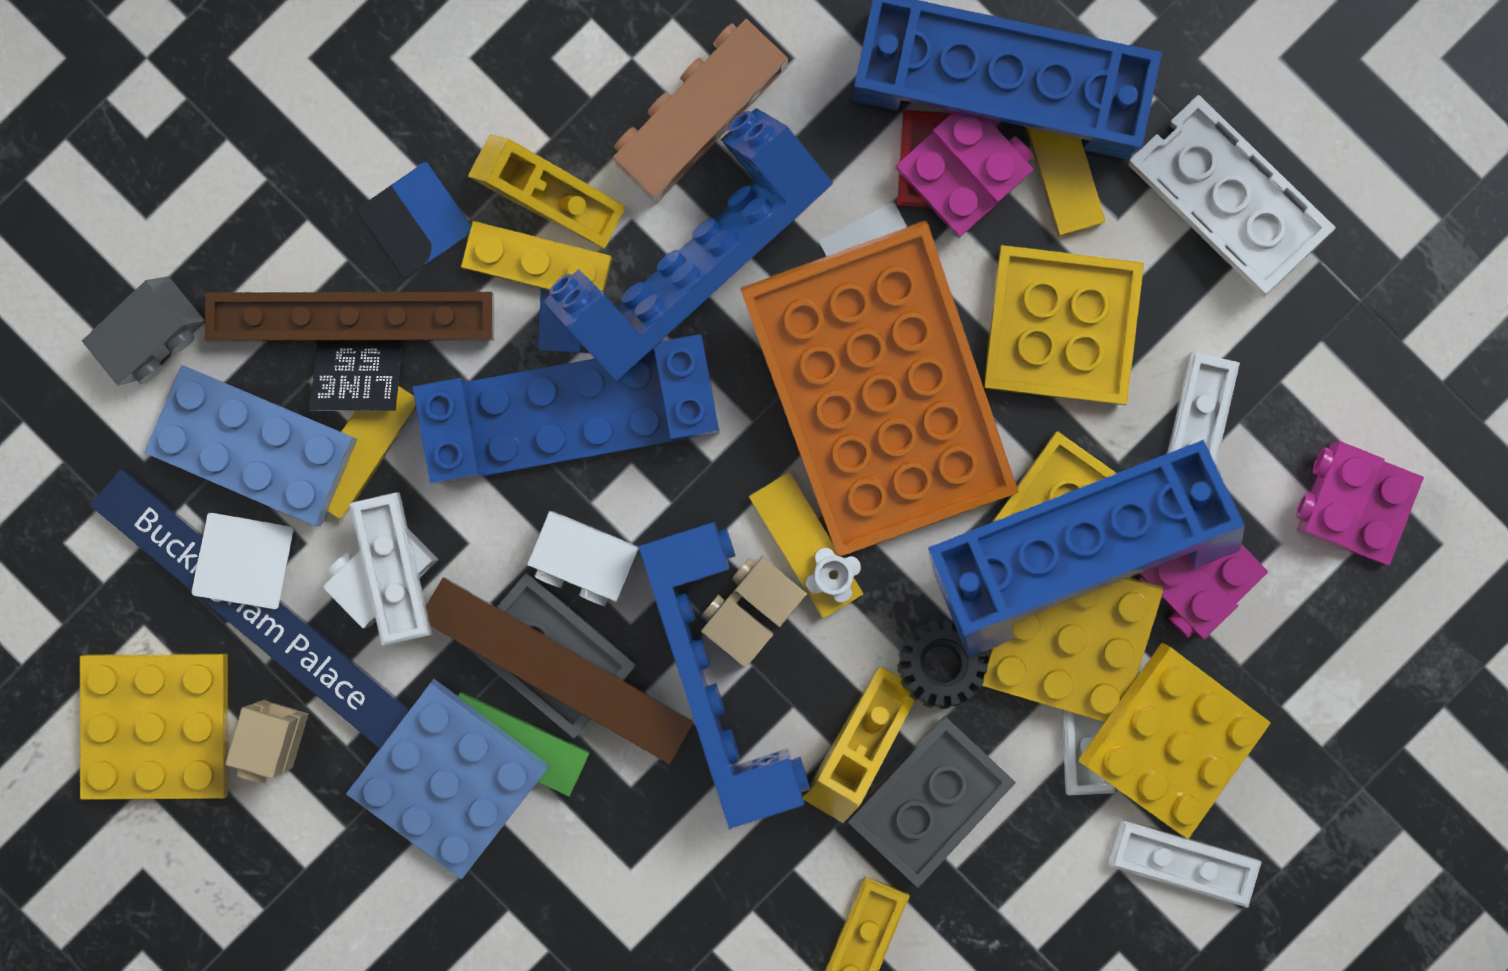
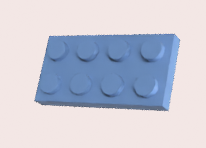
(251, 446)

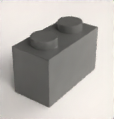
(144, 331)

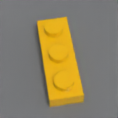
(530, 258)

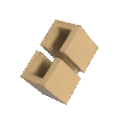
(736, 628)
(266, 740)

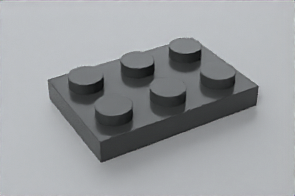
(551, 616)
(931, 801)

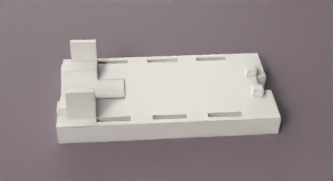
(1231, 197)

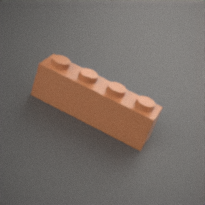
(700, 110)

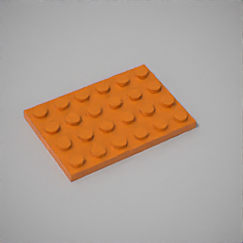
(880, 388)

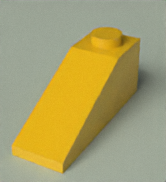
(546, 190)
(860, 746)

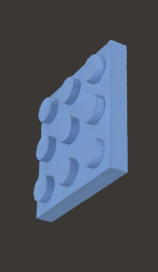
(447, 779)

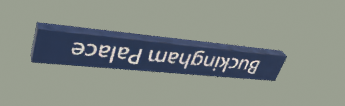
(275, 631)

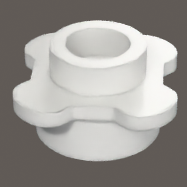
(846, 570)

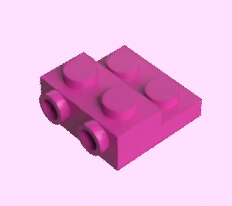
(965, 169)
(1358, 502)
(1205, 594)

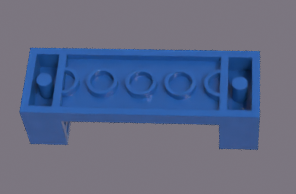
(1008, 73)
(783, 188)
(564, 412)
(1085, 543)
(745, 789)

